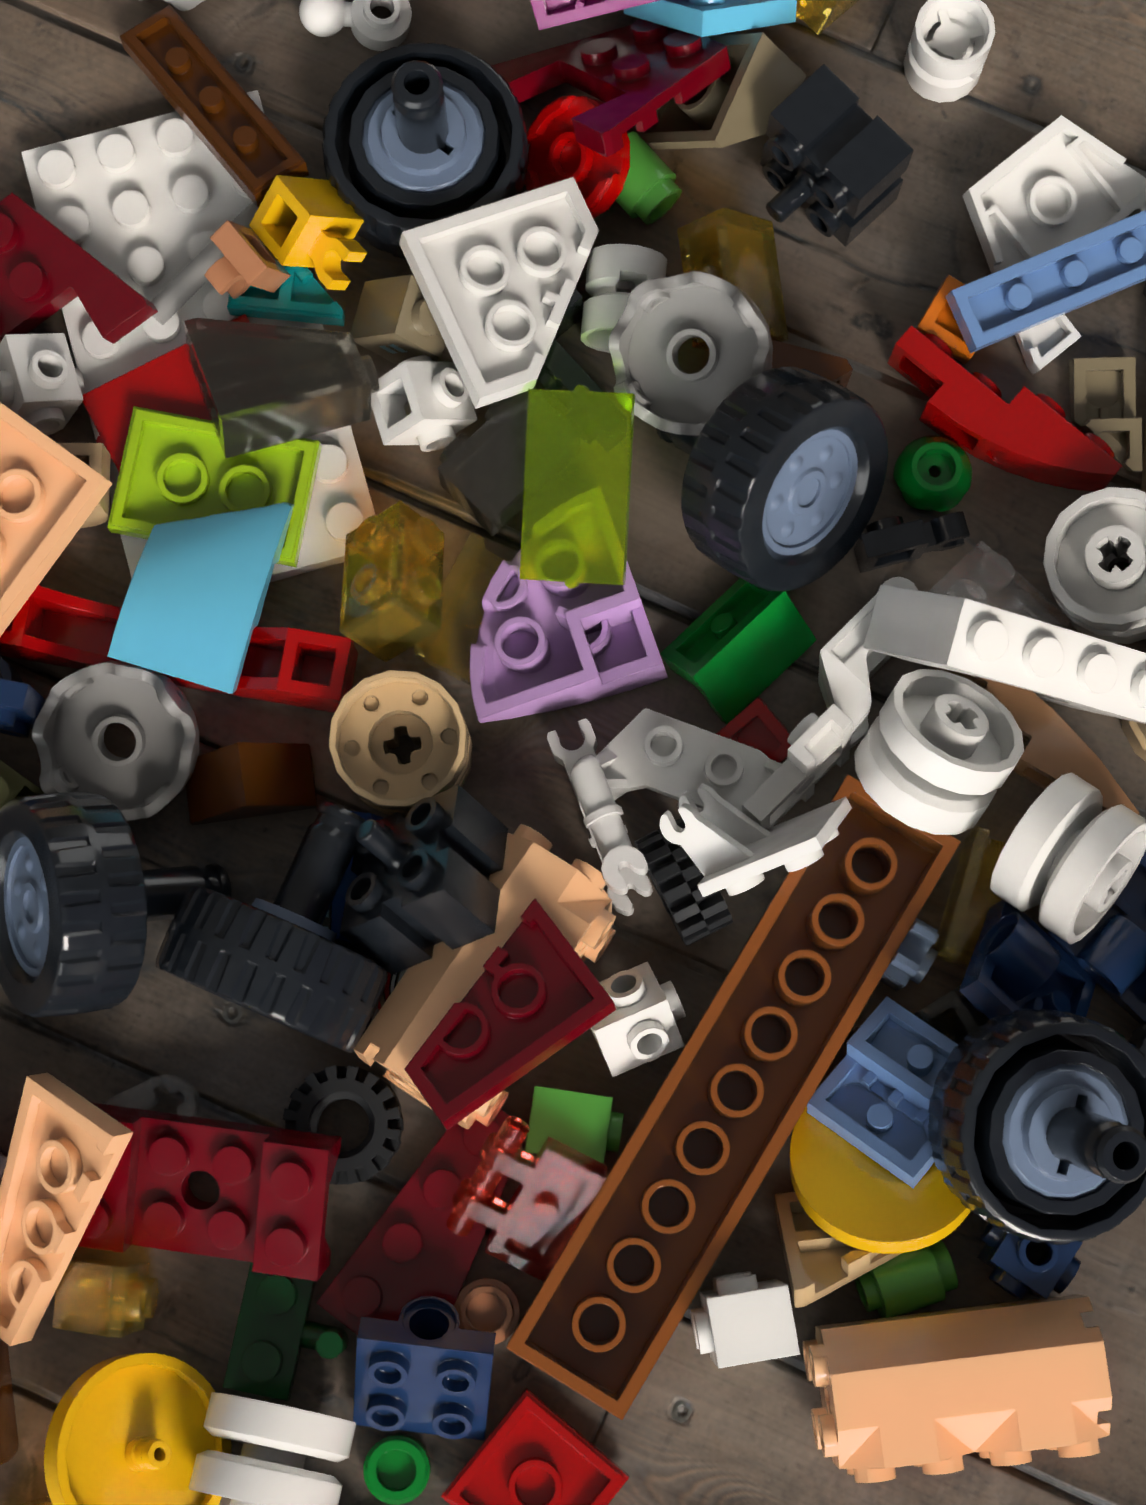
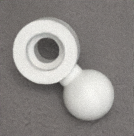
(329, 16)

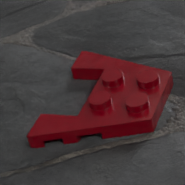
(627, 69)
(48, 270)

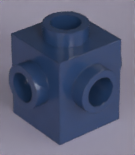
(1017, 1274)

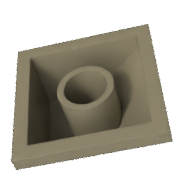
(735, 103)

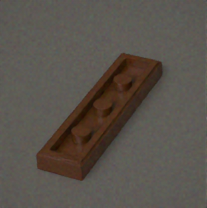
(212, 103)

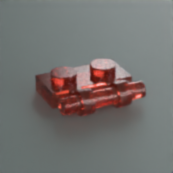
(545, 1207)

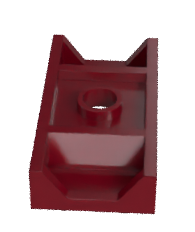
(267, 1203)

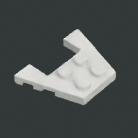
(1047, 196)

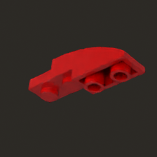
(1018, 437)

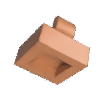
(244, 262)

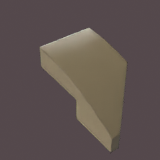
(1105, 405)

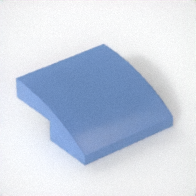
(884, 1090)

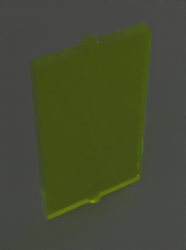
(577, 486)

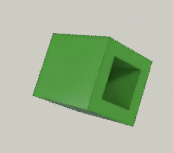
(575, 1120)

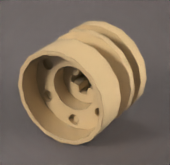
(374, 719)

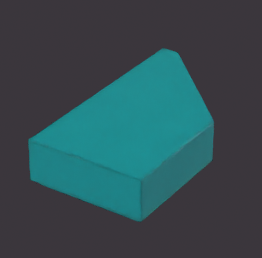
(295, 300)

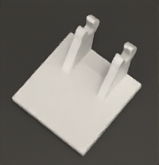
(737, 850)

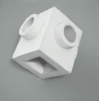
(40, 379)
(422, 404)
(643, 1020)

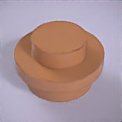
(488, 1307)

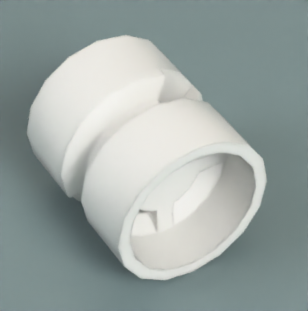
(948, 48)
(610, 278)

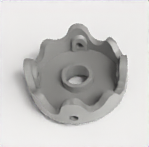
(657, 323)
(73, 729)

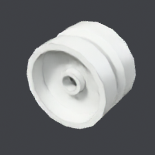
(1077, 559)
(938, 752)
(1070, 857)
(272, 1453)

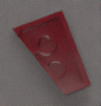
(510, 1021)

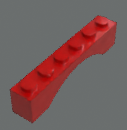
(279, 665)

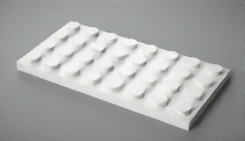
(145, 208)

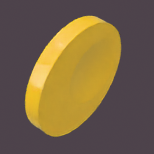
(862, 1200)
(130, 1434)

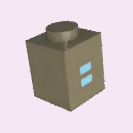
(396, 320)

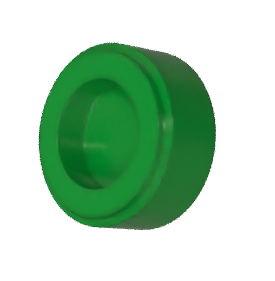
(397, 1469)

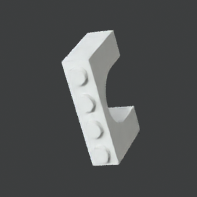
(1009, 650)

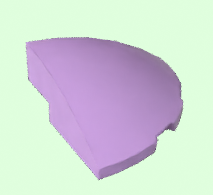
(558, 645)

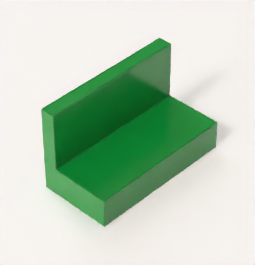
(739, 646)

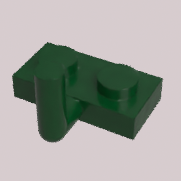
(271, 1335)

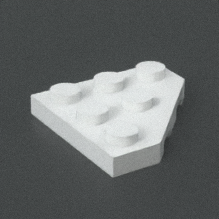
(503, 283)

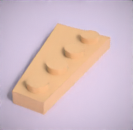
(48, 1193)

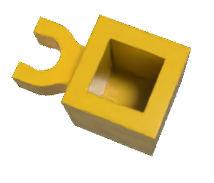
(309, 227)

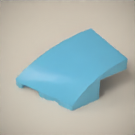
(201, 594)

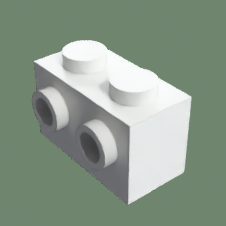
(745, 1320)

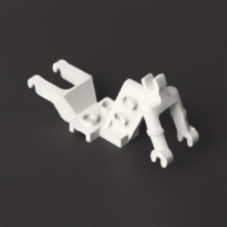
(680, 757)

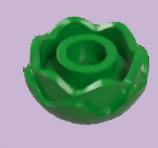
(929, 492)

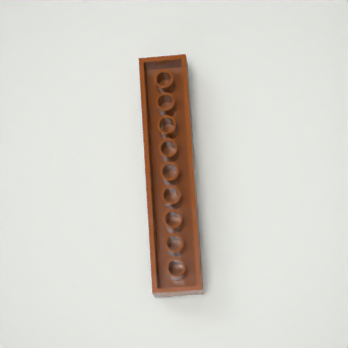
(729, 1105)

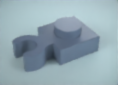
(913, 956)

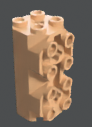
(427, 991)
(959, 1385)

